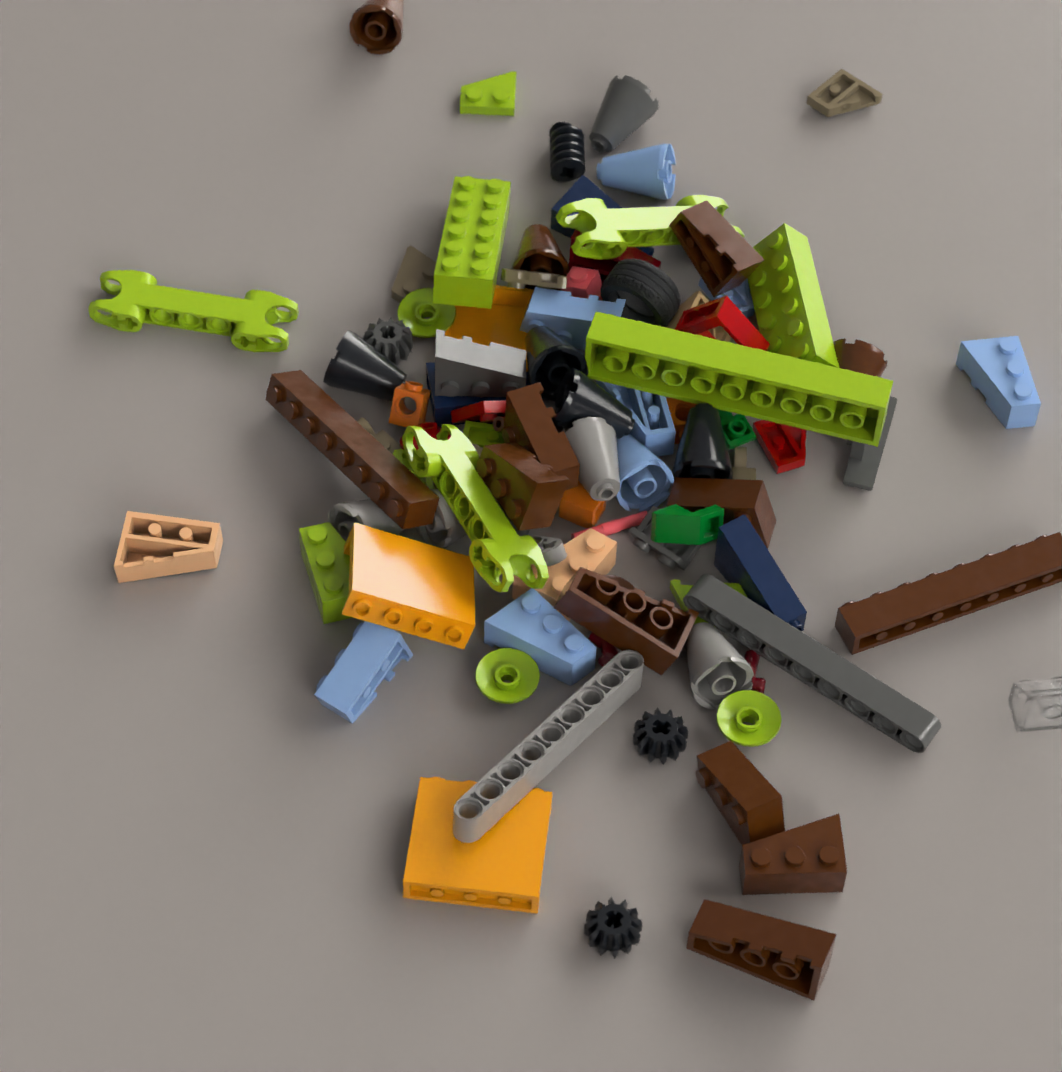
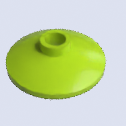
(419, 305)
(507, 665)
(752, 708)

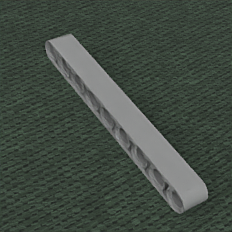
(547, 746)

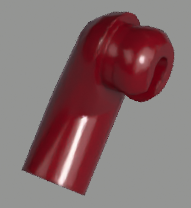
(608, 650)
(753, 659)

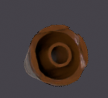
(378, 25)
(540, 253)
(860, 357)

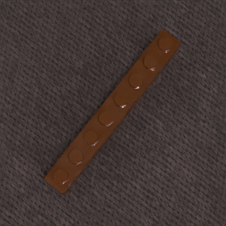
(352, 449)
(950, 594)

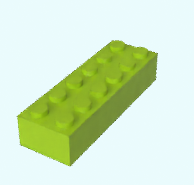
(472, 242)
(790, 299)

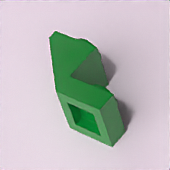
(736, 429)
(681, 526)

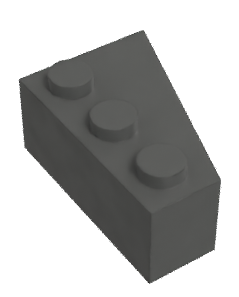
(475, 368)

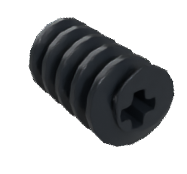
(566, 152)

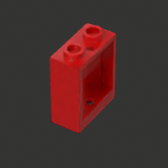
(725, 314)

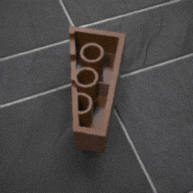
(627, 617)
(763, 946)

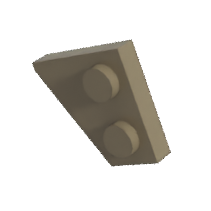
(843, 94)
(414, 273)
(519, 278)

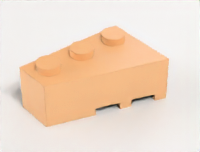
(165, 546)
(587, 550)

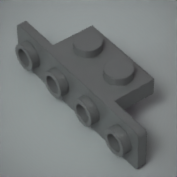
(866, 458)

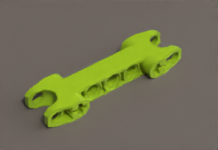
(614, 229)
(244, 320)
(495, 543)

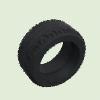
(647, 291)

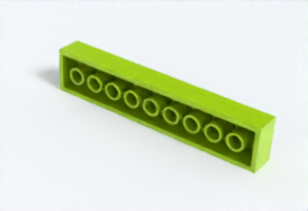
(737, 378)

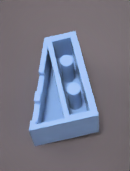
(566, 314)
(1003, 377)
(543, 634)
(361, 669)

